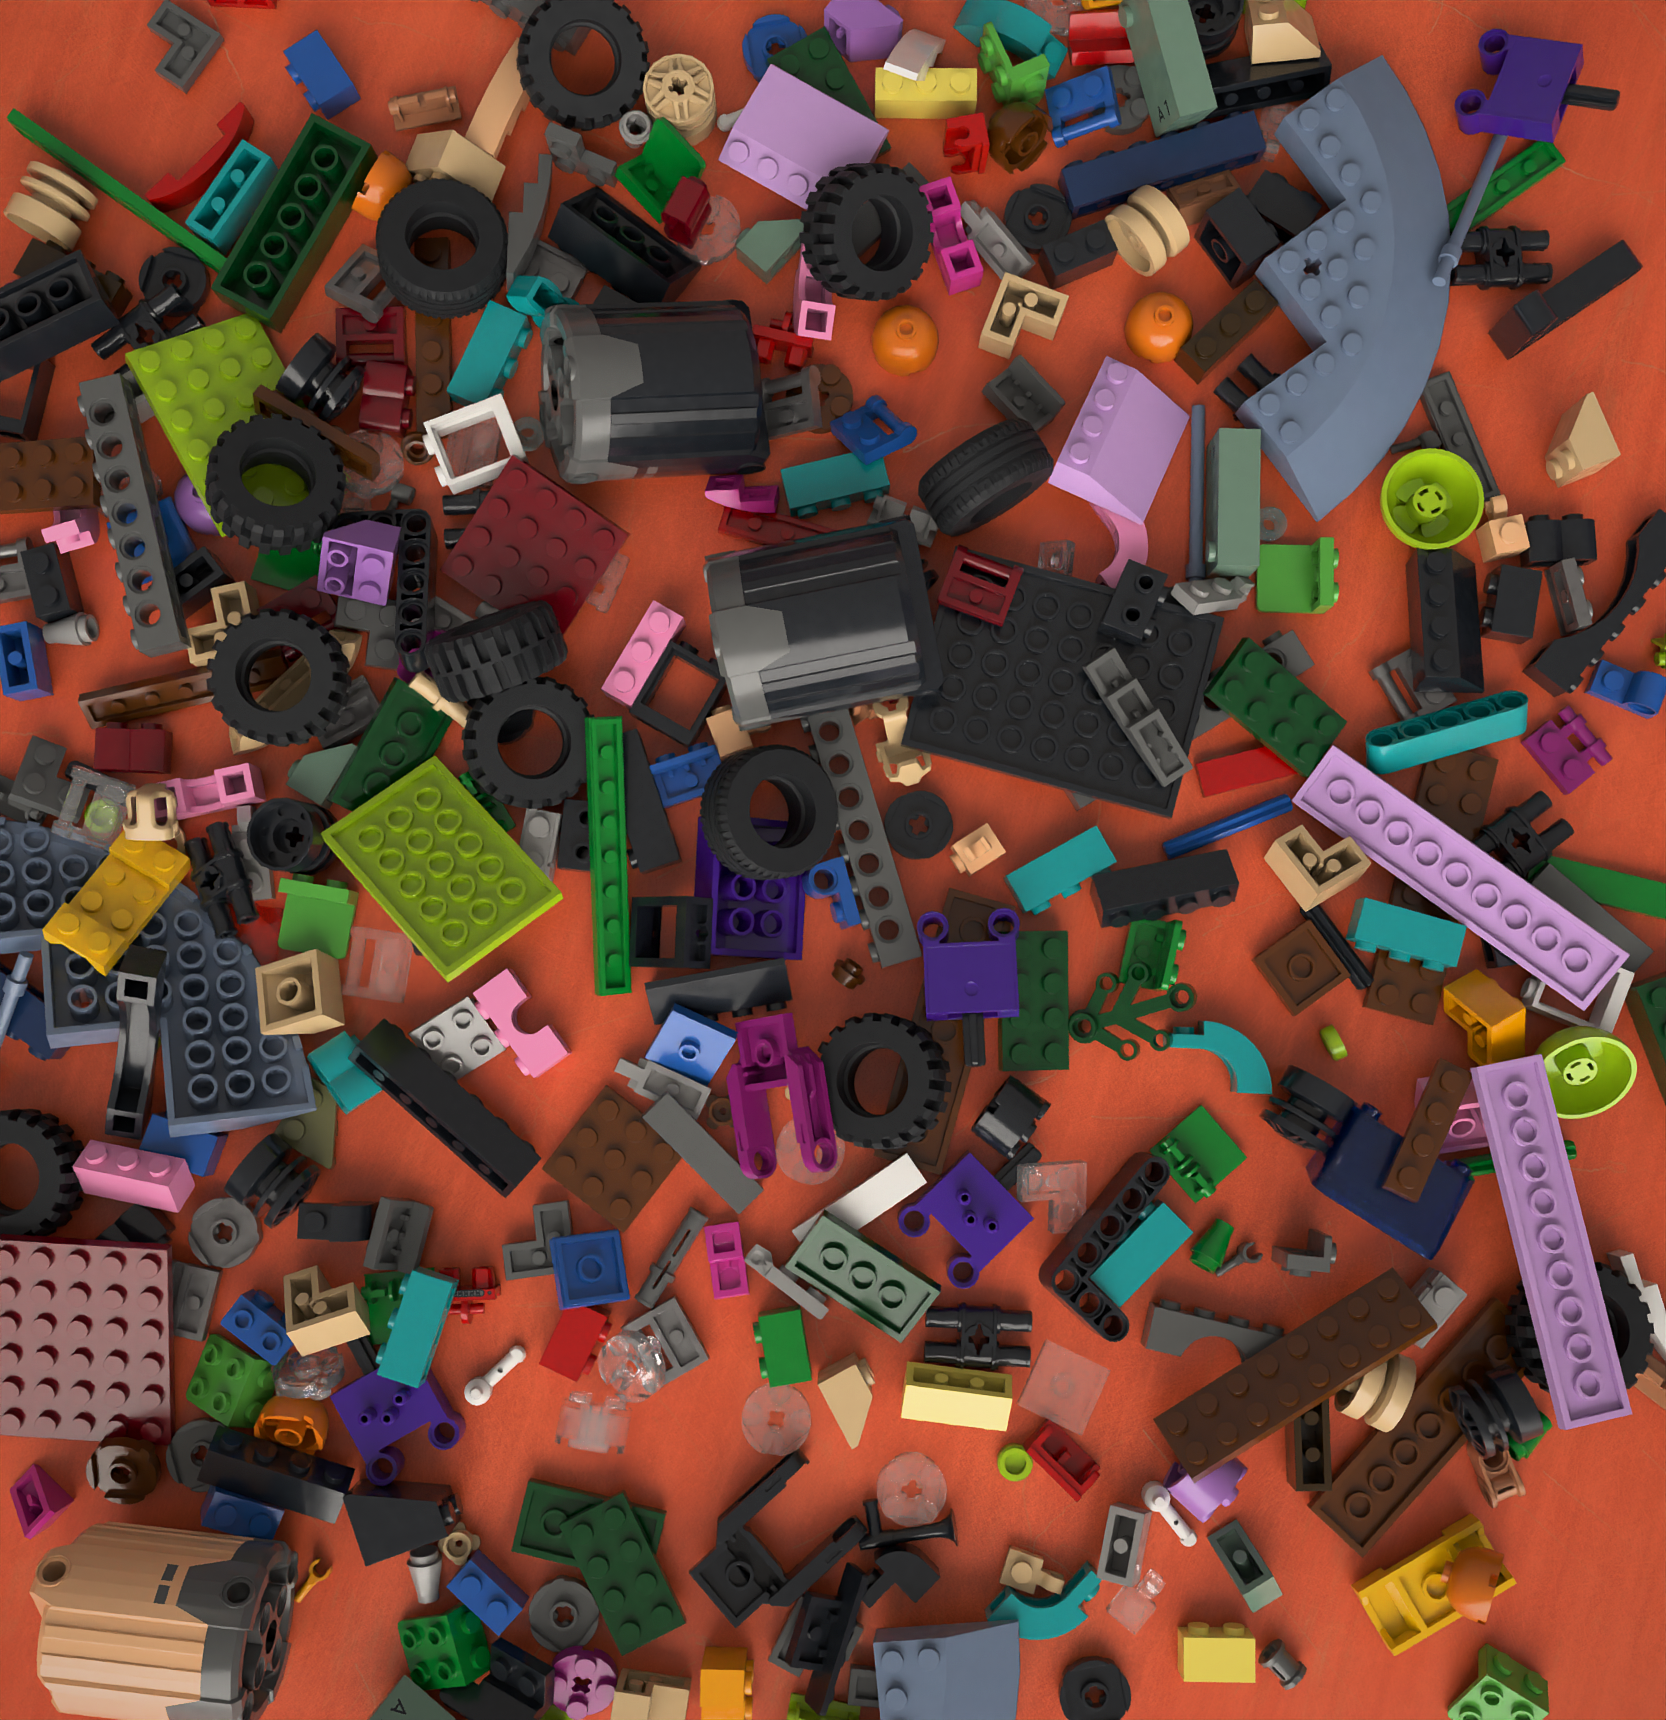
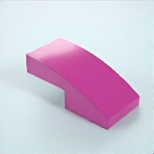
(731, 492)
(726, 1260)

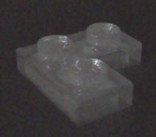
(1059, 1183)

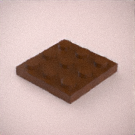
(613, 1159)

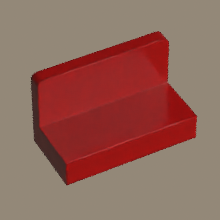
(1097, 38)

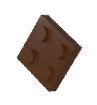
(1301, 967)

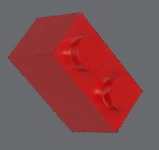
(574, 1341)

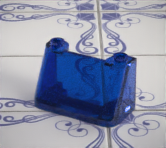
(1357, 1166)

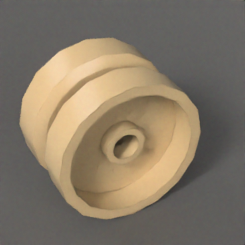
(1147, 230)
(1380, 1394)

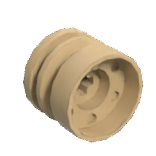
(693, 111)
(51, 205)

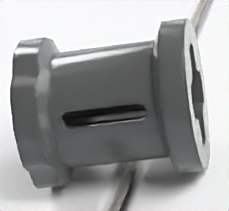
(1282, 1664)

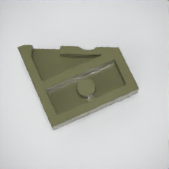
(314, 1131)

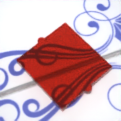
(261, 934)

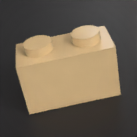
(1279, 31)
(1580, 443)
(300, 994)
(849, 1394)

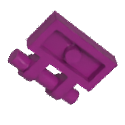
(1559, 757)

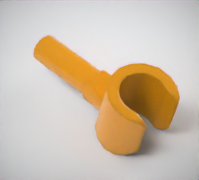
(312, 1579)

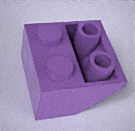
(863, 28)
(359, 561)

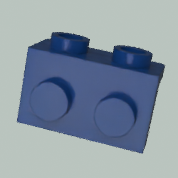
(684, 776)
(259, 1325)

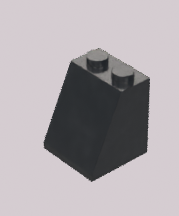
(400, 1516)

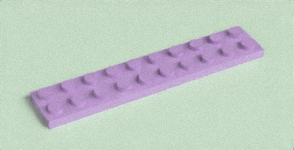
(1461, 878)
(1551, 1242)

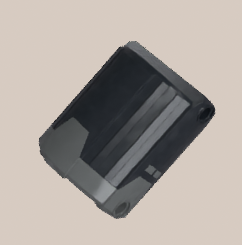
(651, 390)
(823, 623)

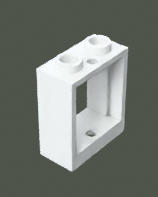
(463, 418)
(1605, 1009)

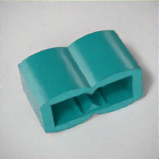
(533, 295)
(340, 1076)

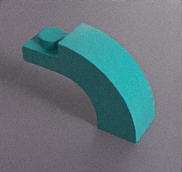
(1017, 28)
(1243, 1060)
(1048, 1615)

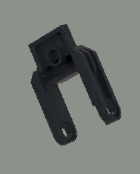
(744, 1572)

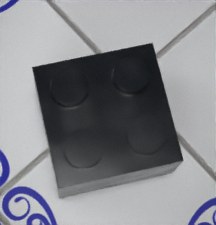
(1236, 237)

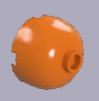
(381, 184)
(1158, 327)
(905, 340)
(293, 1423)
(1472, 1581)

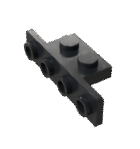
(824, 1634)

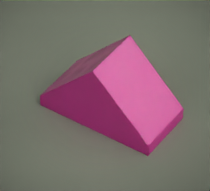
(38, 1501)

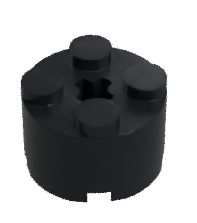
(1010, 1117)

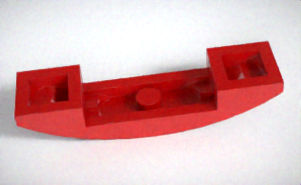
(174, 194)

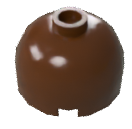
(1018, 135)

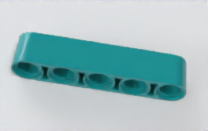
(1446, 732)

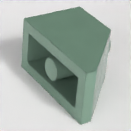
(769, 246)
(319, 772)
(1245, 1566)

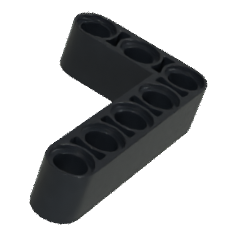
(1542, 313)
(411, 576)
(1100, 1243)

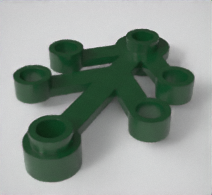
(1125, 1014)

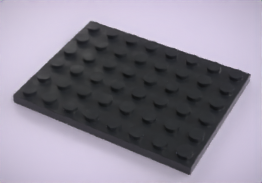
(1030, 710)

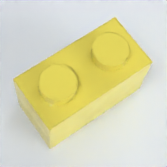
(1216, 1653)

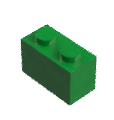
(783, 1346)

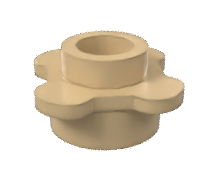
(459, 1554)

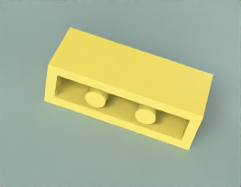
(941, 96)
(956, 1396)

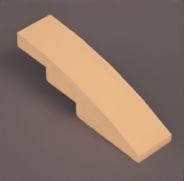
(499, 106)

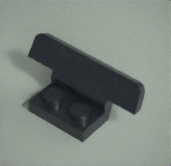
(514, 1690)

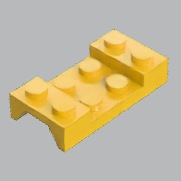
(117, 900)
(1409, 1597)

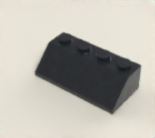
(622, 248)
(51, 313)
(1444, 622)
(723, 991)

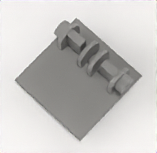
(458, 1038)

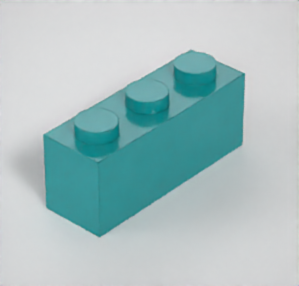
(232, 197)
(490, 355)
(833, 484)
(1060, 871)
(1405, 934)
(1140, 1252)
(416, 1326)

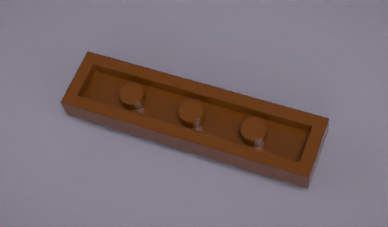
(354, 455)
(1427, 1130)

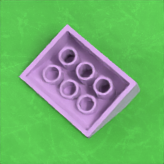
(797, 136)
(1120, 442)

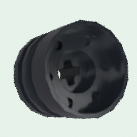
(1220, 25)
(317, 377)
(277, 836)
(1306, 1109)
(271, 1179)
(1497, 1410)

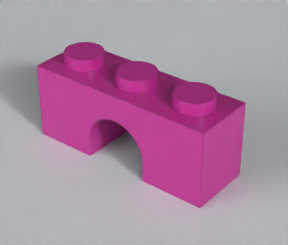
(952, 250)

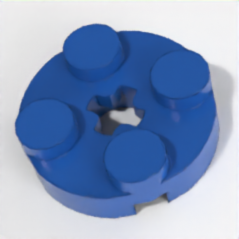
(759, 40)

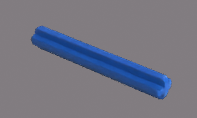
(1227, 826)

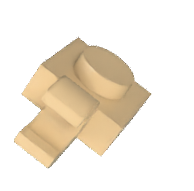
(1025, 1570)

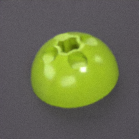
(1445, 491)
(1587, 1070)

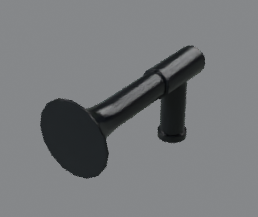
(877, 1538)

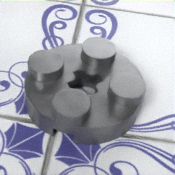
(205, 1227)

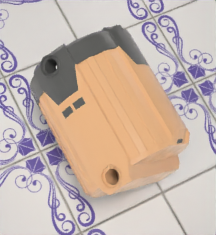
(164, 1623)

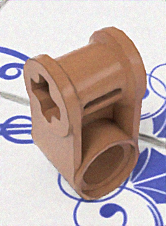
(1496, 1476)

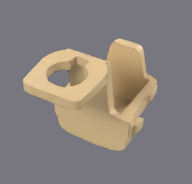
(891, 752)
(146, 826)

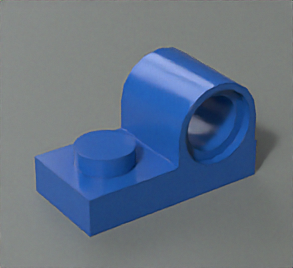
(1635, 692)
(839, 887)

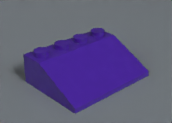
(751, 914)

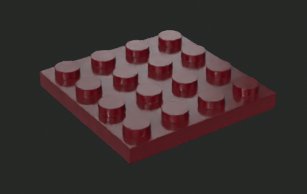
(534, 545)

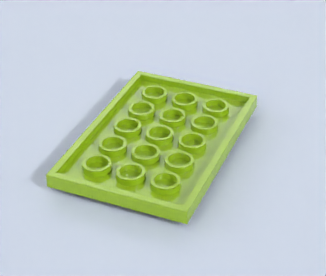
(204, 386)
(441, 868)

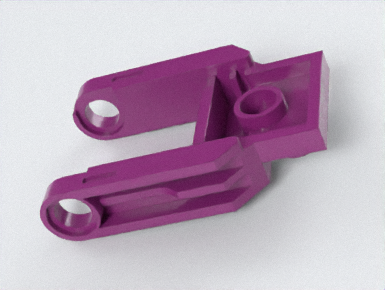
(770, 1061)

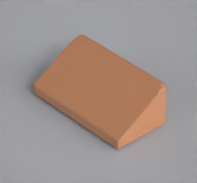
(1199, 195)

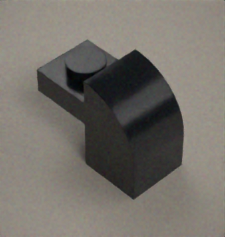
(336, 1221)
(900, 1565)

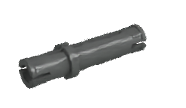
(649, 1293)

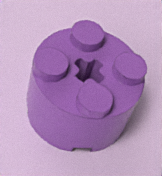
(1209, 1492)

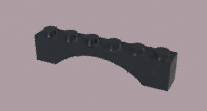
(1563, 660)
(140, 1006)

